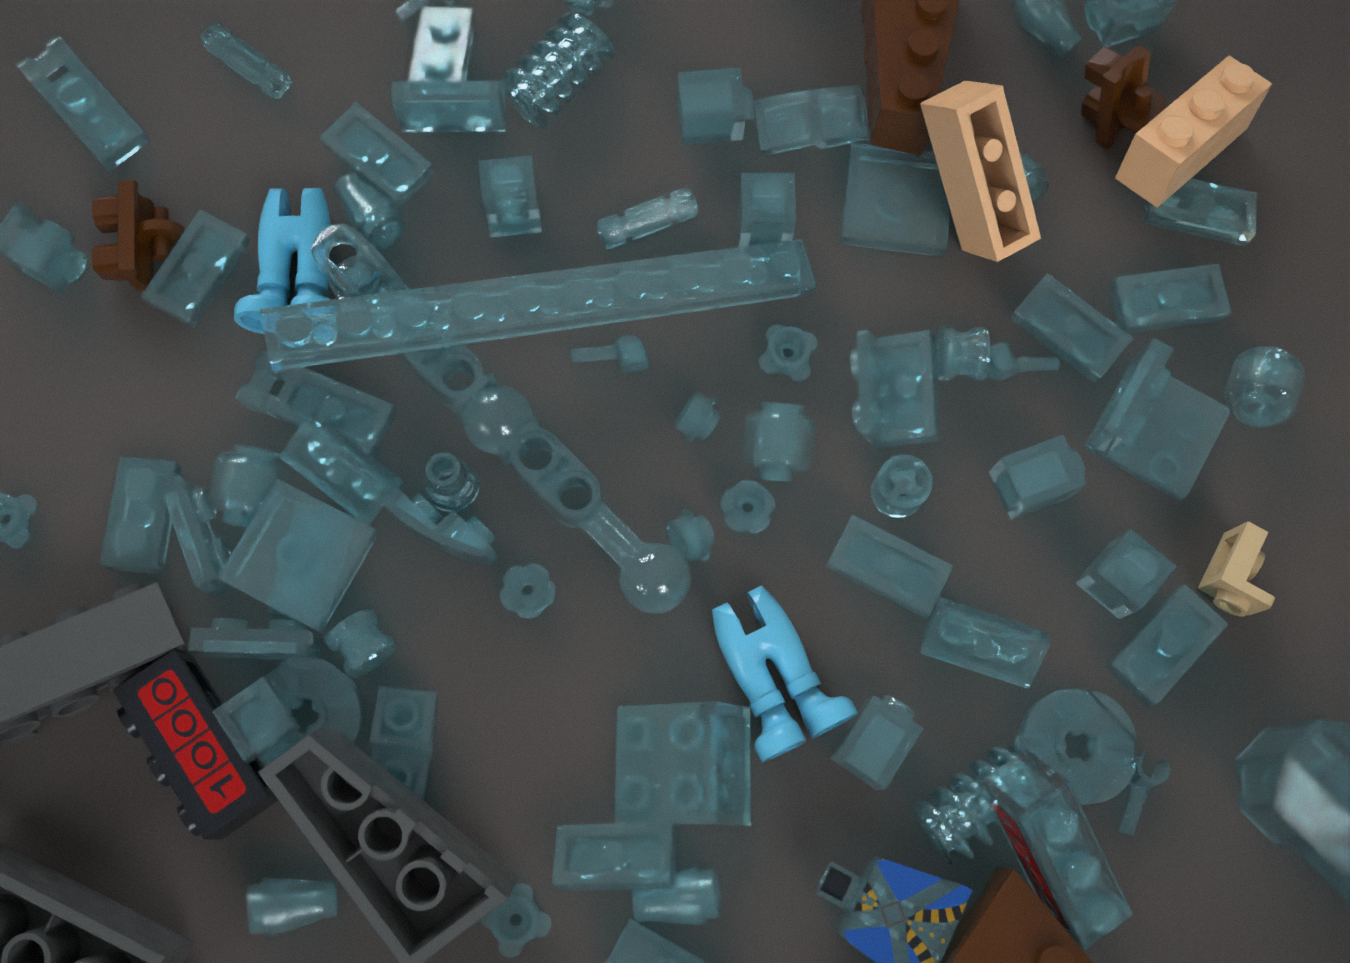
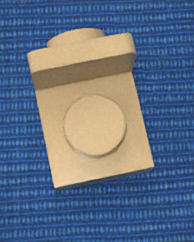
(1232, 568)

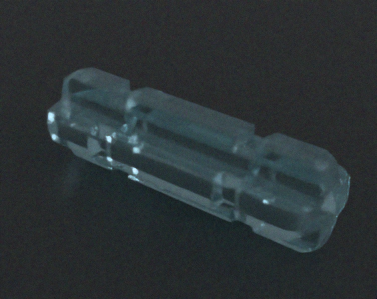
(246, 60)
(647, 218)

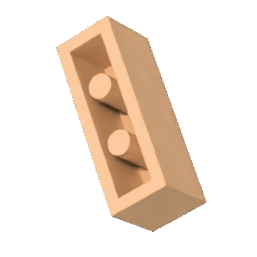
(1192, 131)
(981, 169)

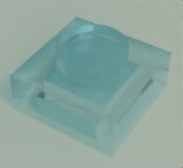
(256, 719)

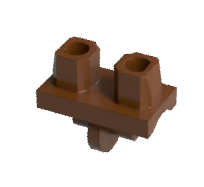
(1120, 93)
(142, 235)

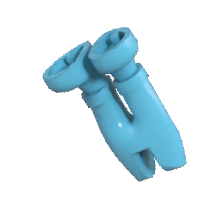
(277, 241)
(782, 645)

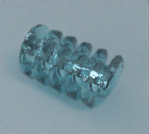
(555, 63)
(964, 810)

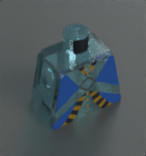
(894, 910)

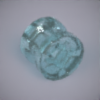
(962, 353)
(908, 477)
(360, 643)

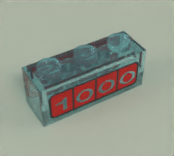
(1056, 847)

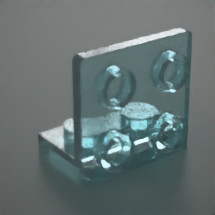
(1158, 424)
(683, 764)

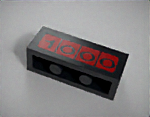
(190, 751)

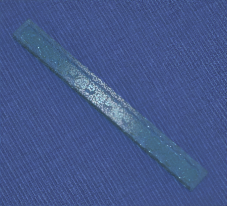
(532, 304)

